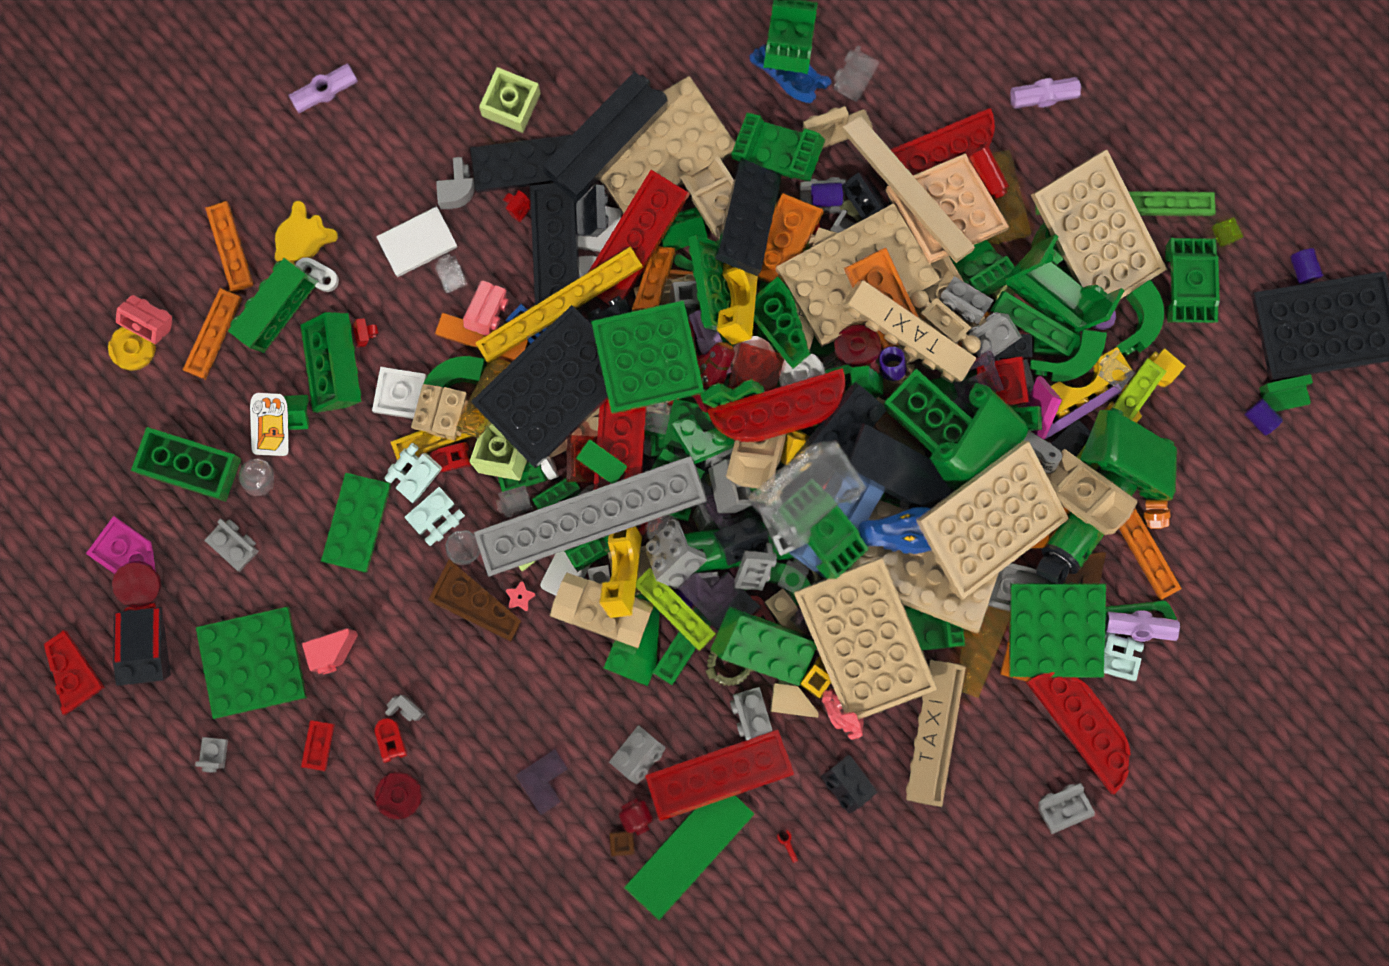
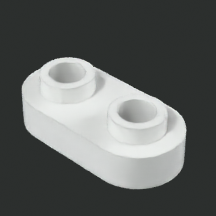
(320, 273)

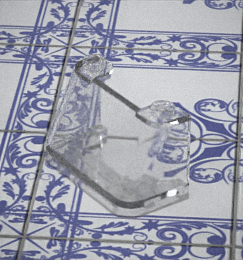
(807, 491)

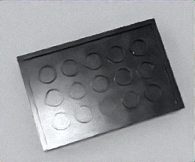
(1324, 325)
(547, 389)

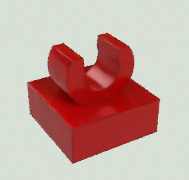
(517, 205)
(363, 333)

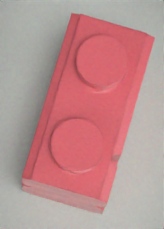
(485, 308)
(144, 319)

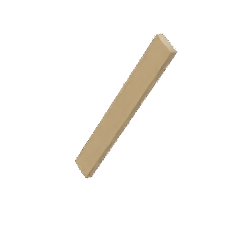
(908, 189)

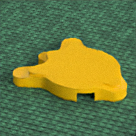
(301, 236)

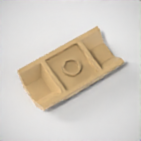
(711, 194)
(755, 461)
(1090, 495)
(579, 605)

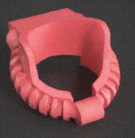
(847, 721)

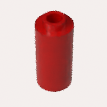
(989, 172)

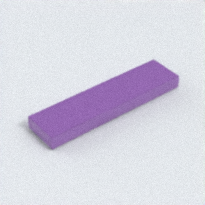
(1082, 410)

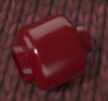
(635, 816)

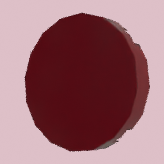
(857, 346)
(136, 584)
(398, 795)

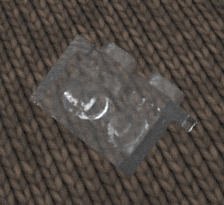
(856, 74)

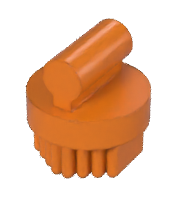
(1157, 514)

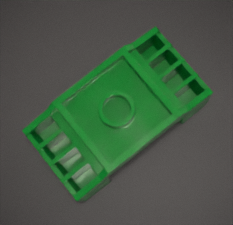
(790, 35)
(778, 148)
(984, 268)
(1193, 280)
(864, 376)
(836, 543)
(584, 554)
(934, 632)

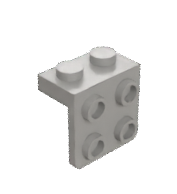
(672, 557)

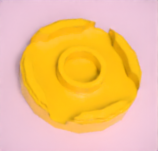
(130, 350)

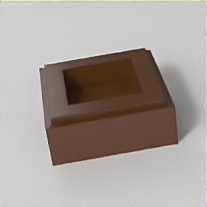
(621, 843)

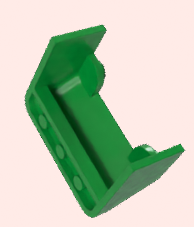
(1057, 294)

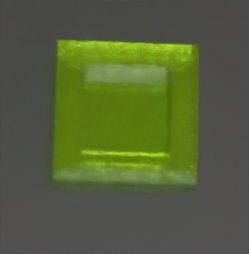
(1227, 232)

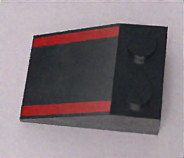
(140, 647)

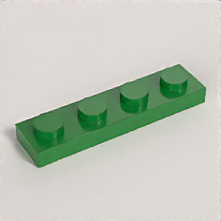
(1036, 323)
(677, 655)

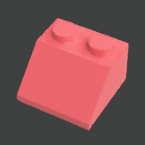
(329, 651)

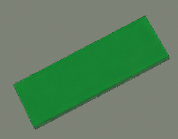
(687, 854)

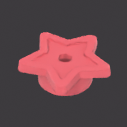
(523, 602)

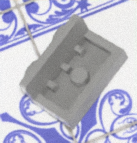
(637, 755)
(1065, 808)

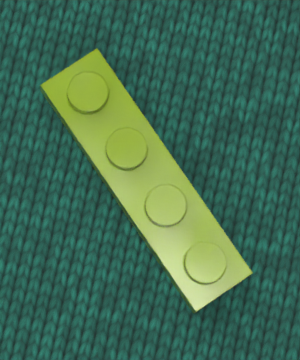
(675, 610)

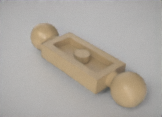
(945, 321)

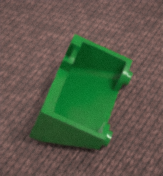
(988, 437)
(1133, 454)

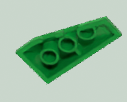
(780, 322)
(641, 661)

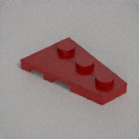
(72, 673)

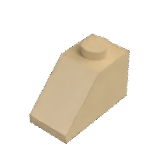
(782, 609)
(791, 700)

